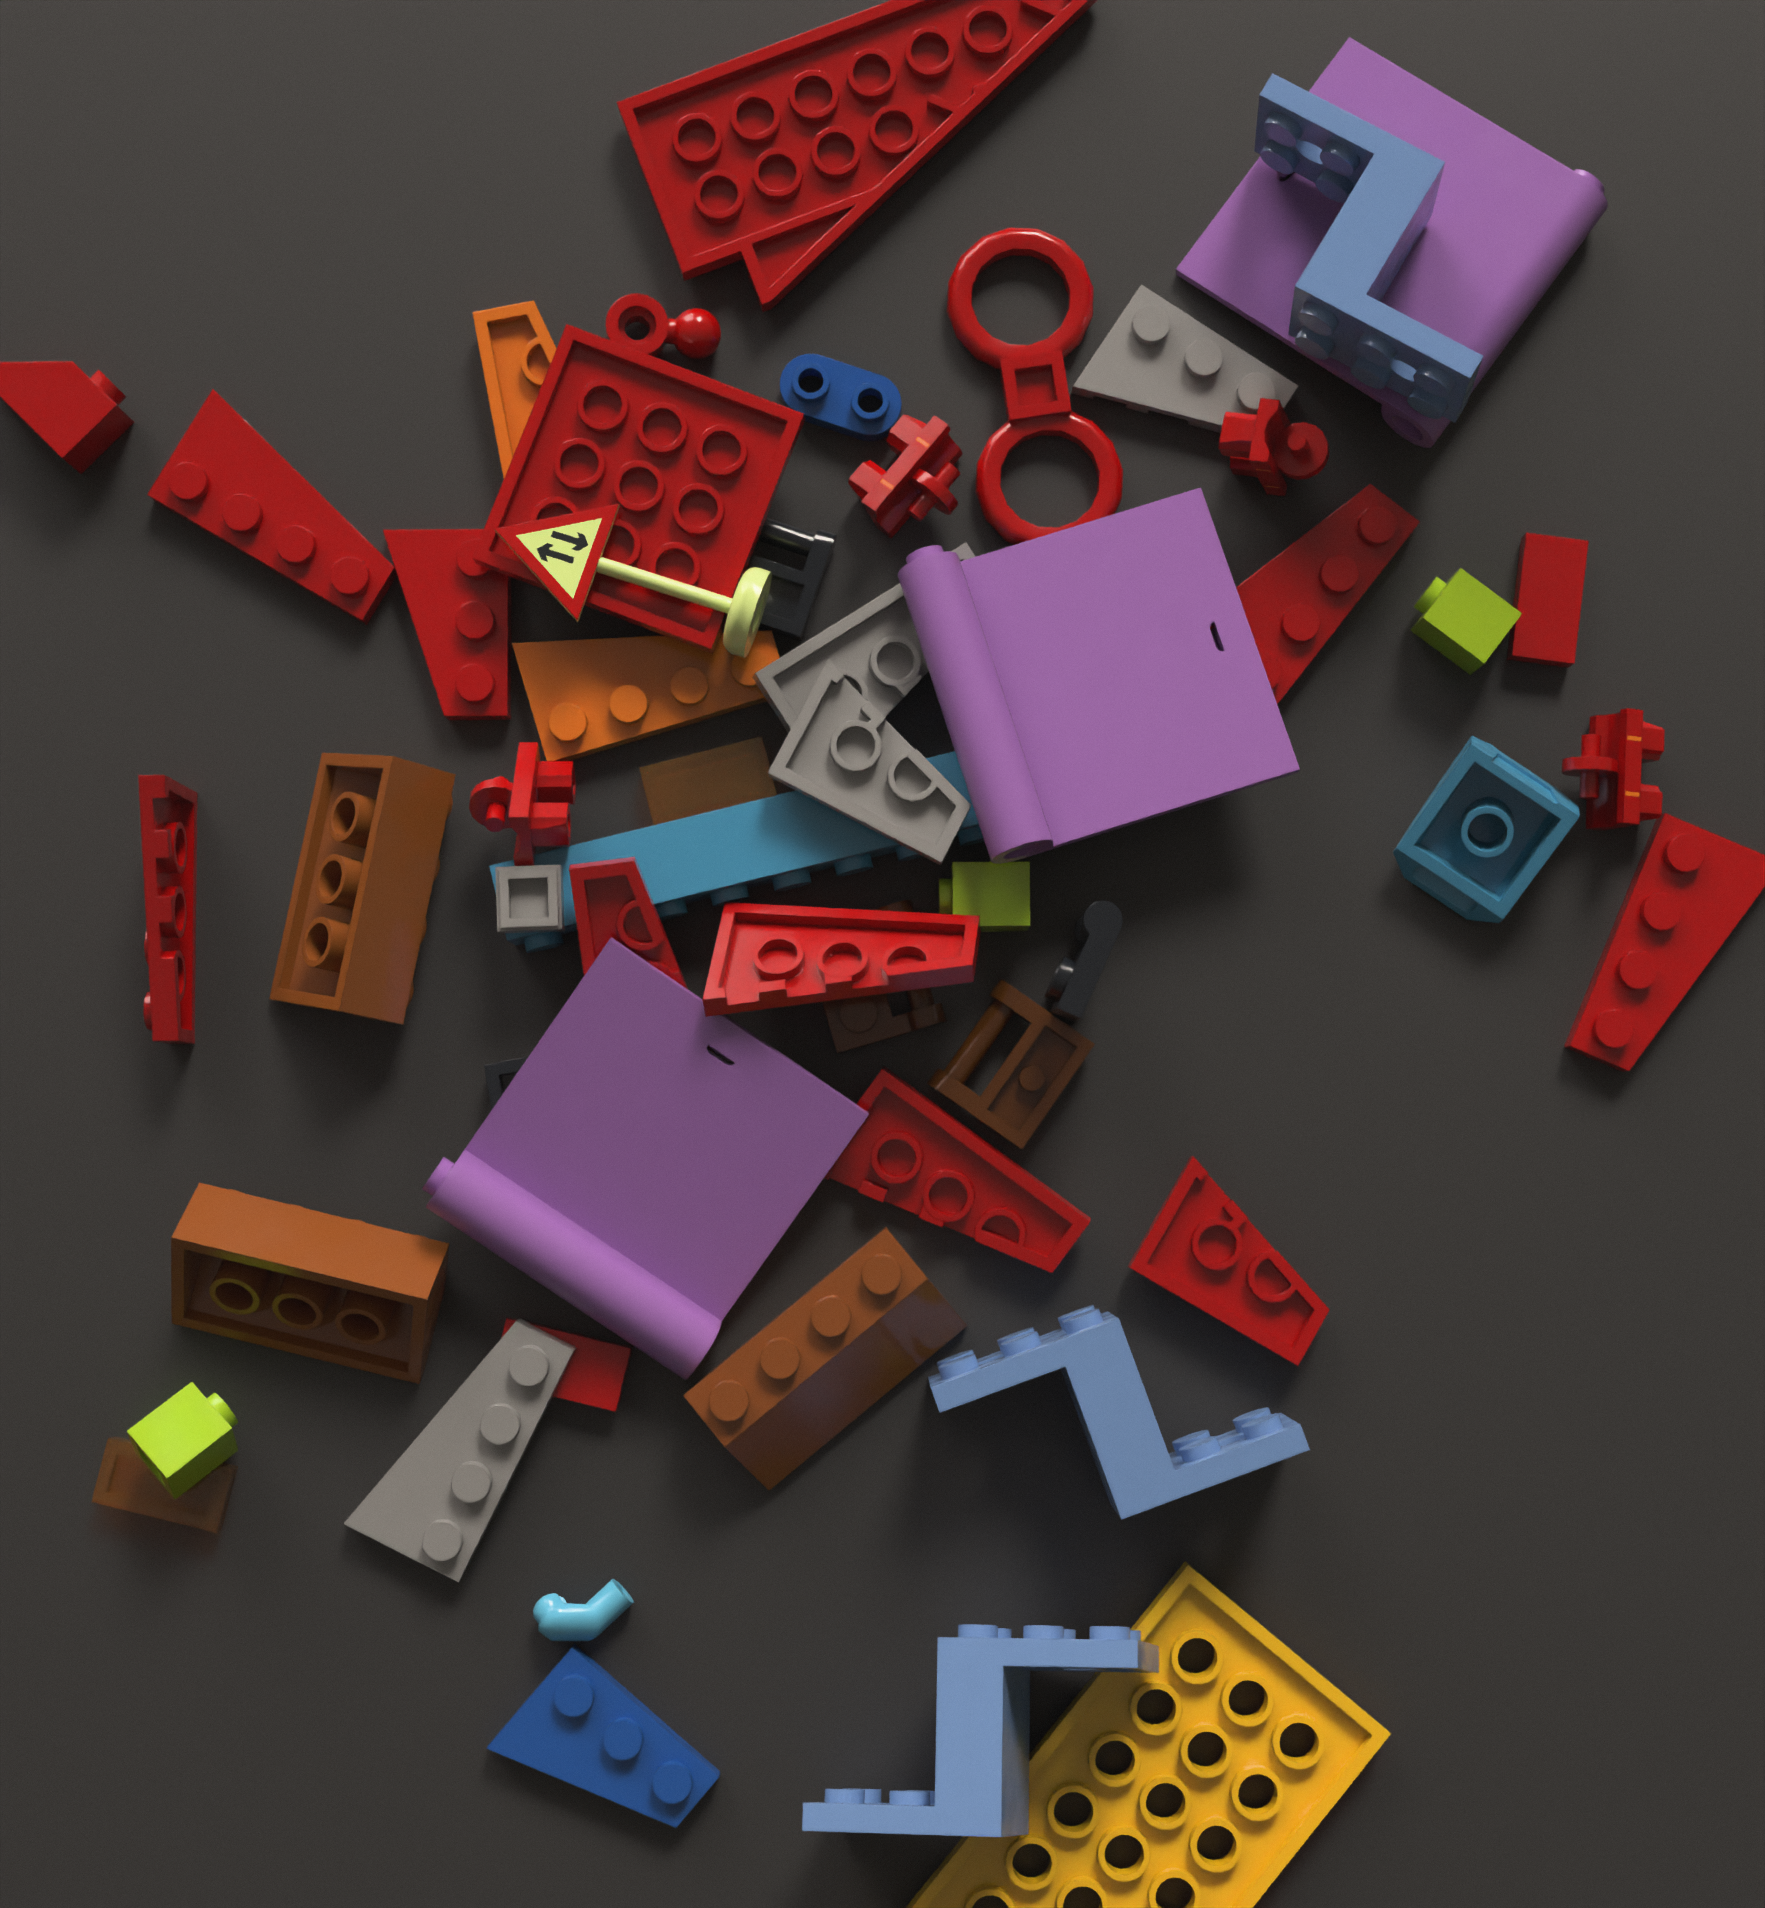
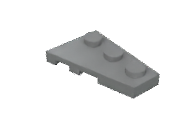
(1177, 367)
(865, 770)

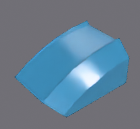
(1484, 833)

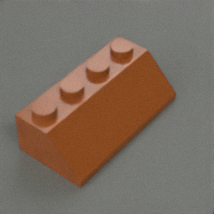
(363, 886)
(307, 1282)
(825, 1359)

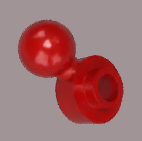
(693, 332)

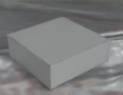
(530, 899)

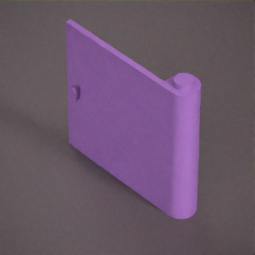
(1479, 267)
(1093, 677)
(643, 1162)

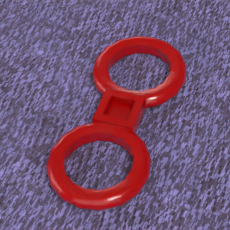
(1032, 378)

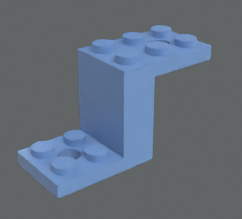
(1387, 204)
(1118, 1413)
(982, 1732)

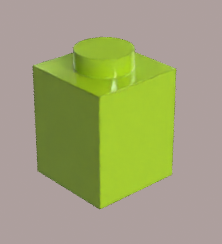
(1463, 619)
(990, 891)
(185, 1438)

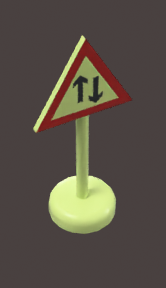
(569, 551)

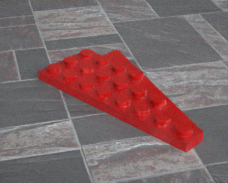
(818, 130)

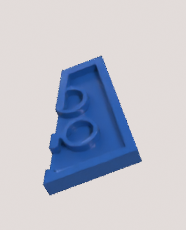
(606, 1742)

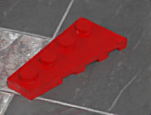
(255, 501)
(1318, 580)
(170, 888)
(616, 903)
(1668, 929)
(821, 954)
(953, 1177)

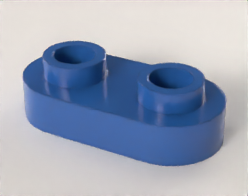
(837, 400)

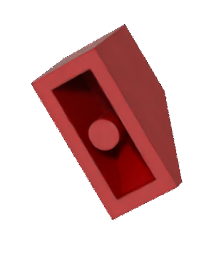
(66, 407)

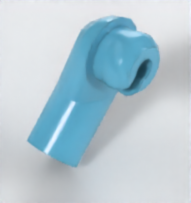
(581, 1621)

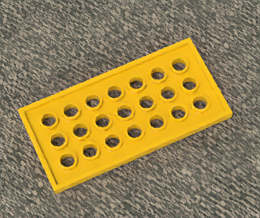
(1107, 1712)

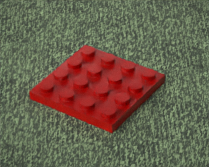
(677, 455)

